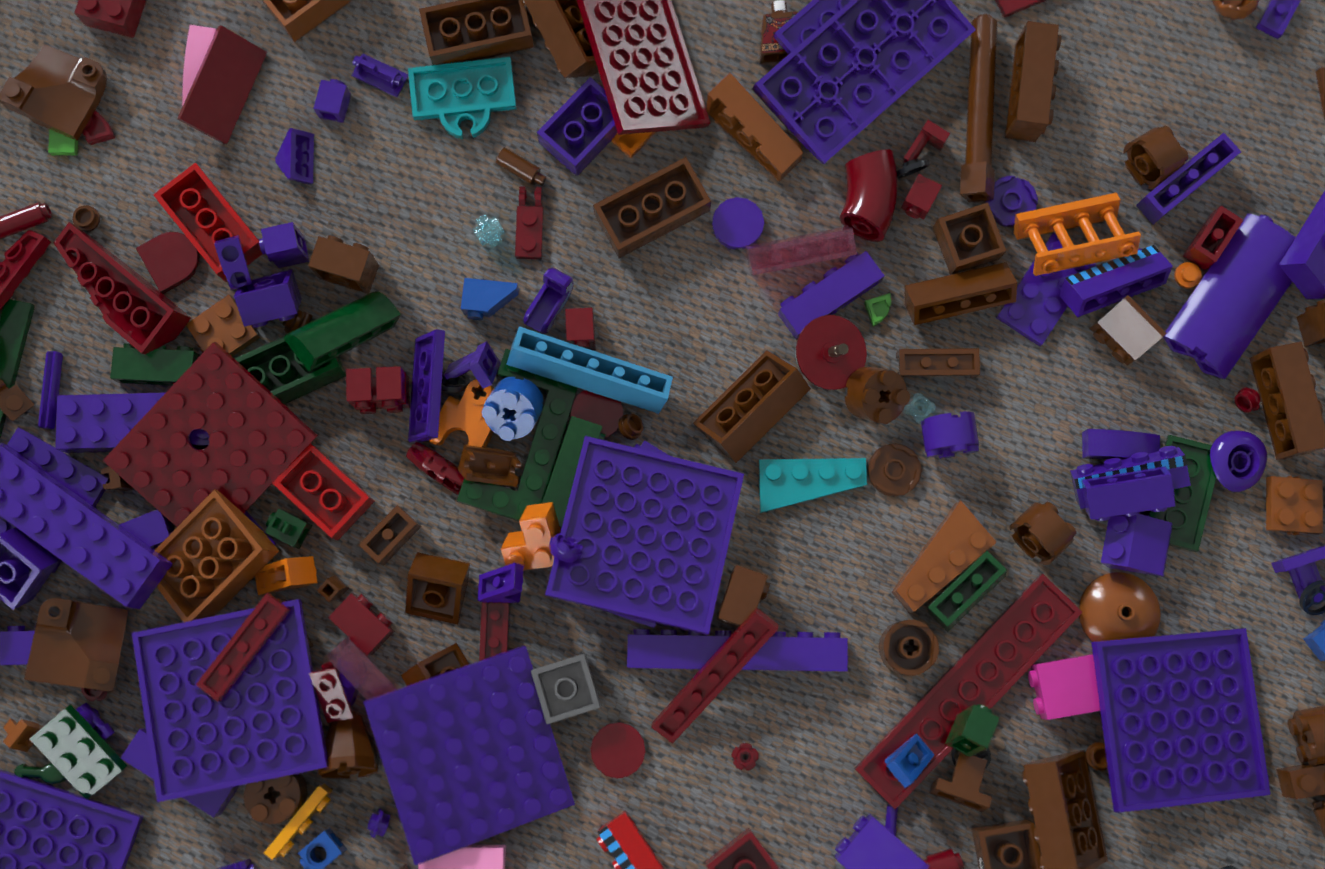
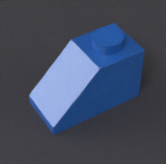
(486, 297)

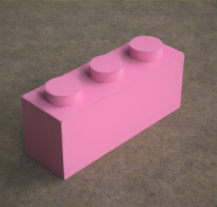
(470, 858)

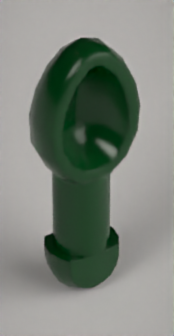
(48, 773)

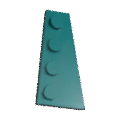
(801, 480)

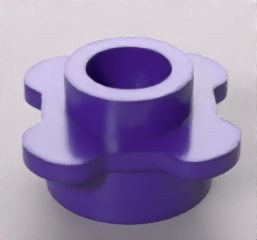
(378, 823)

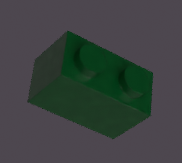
(972, 730)

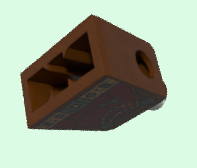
(769, 48)

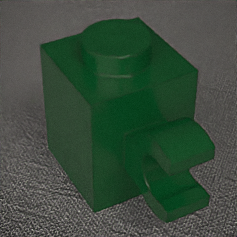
(287, 528)

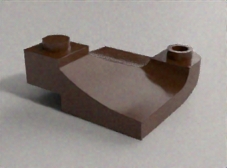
(56, 91)
(77, 646)

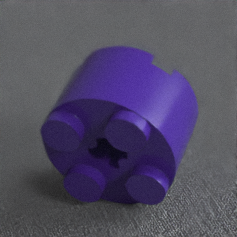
(950, 434)

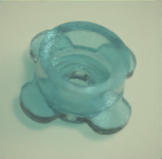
(919, 400)

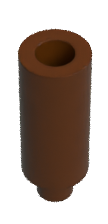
(520, 167)

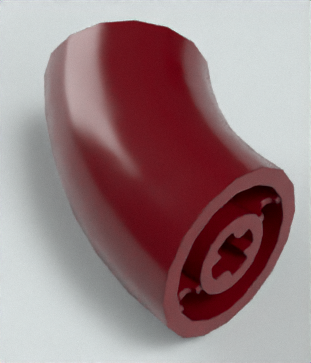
(870, 194)

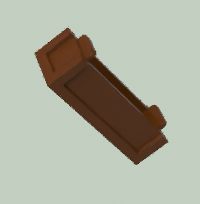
(939, 362)

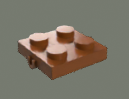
(222, 325)
(1294, 505)

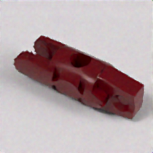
(436, 466)

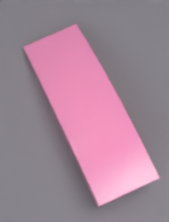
(196, 48)

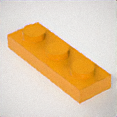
(299, 823)

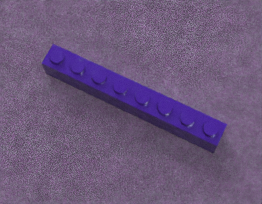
(778, 653)

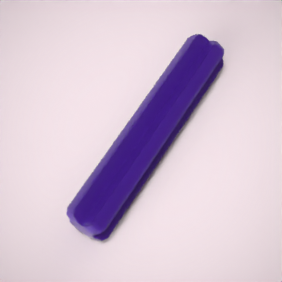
(50, 390)

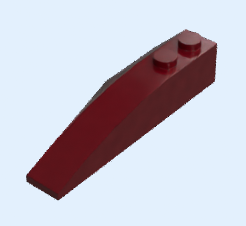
(121, 294)

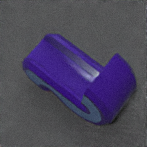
(549, 300)

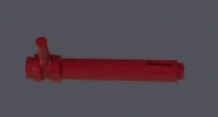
(24, 219)

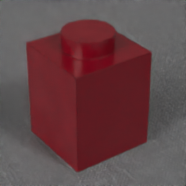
(920, 197)

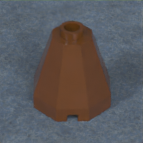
(349, 750)

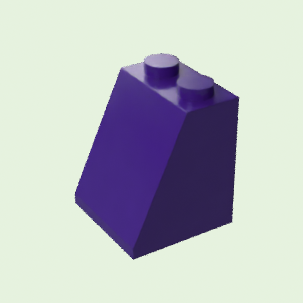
(875, 848)

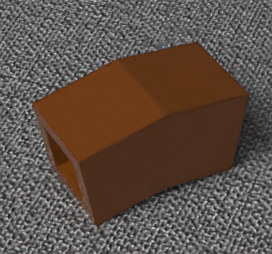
(335, 583)

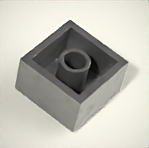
(566, 688)

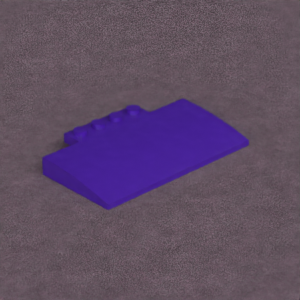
(854, 63)

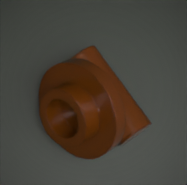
(300, 320)

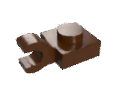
(13, 401)

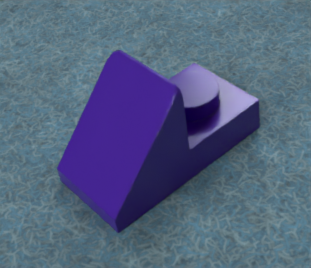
(501, 584)

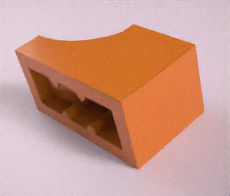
(286, 575)

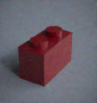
(1213, 238)
(580, 327)
(362, 623)

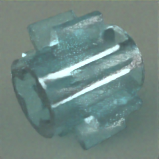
(488, 231)

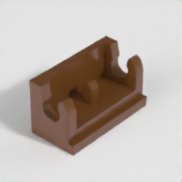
(489, 465)

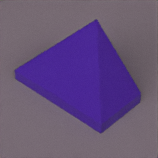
(297, 156)

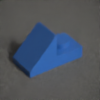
(909, 760)

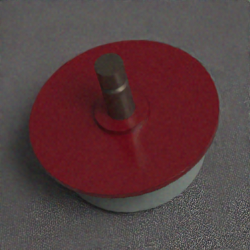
(830, 351)

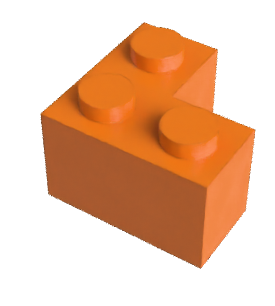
(531, 544)

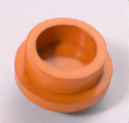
(1188, 275)

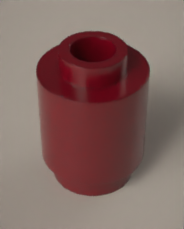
(944, 860)

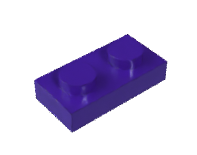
(1277, 17)

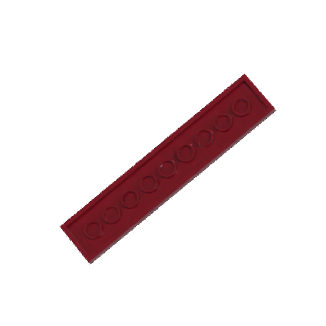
(976, 678)

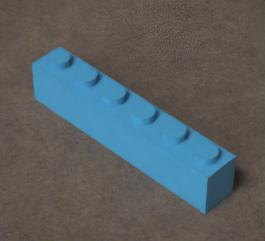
(589, 370)

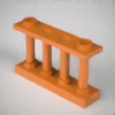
(1072, 215)

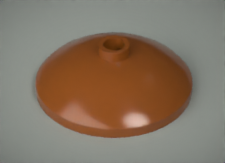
(1103, 604)

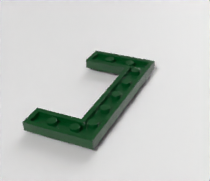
(540, 456)

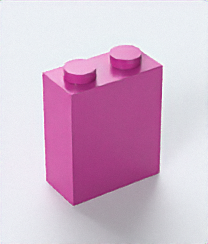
(1064, 687)

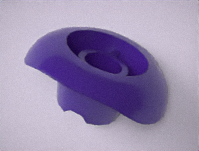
(1238, 460)

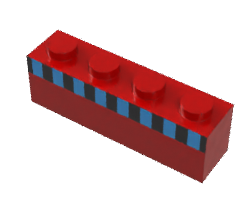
(627, 844)

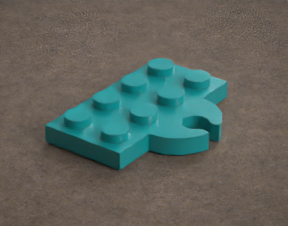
(462, 93)

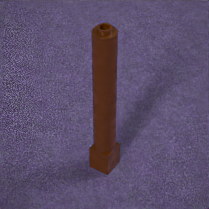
(977, 172)

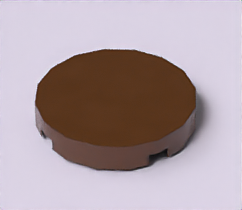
(886, 469)

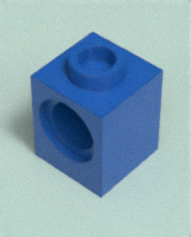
(332, 845)

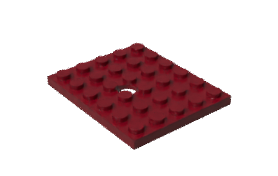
(248, 446)

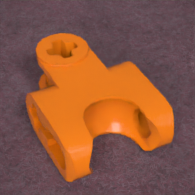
(465, 416)

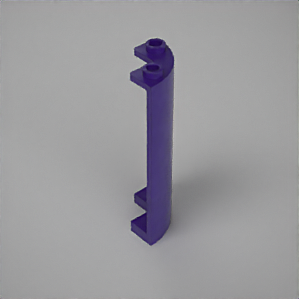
(1233, 297)

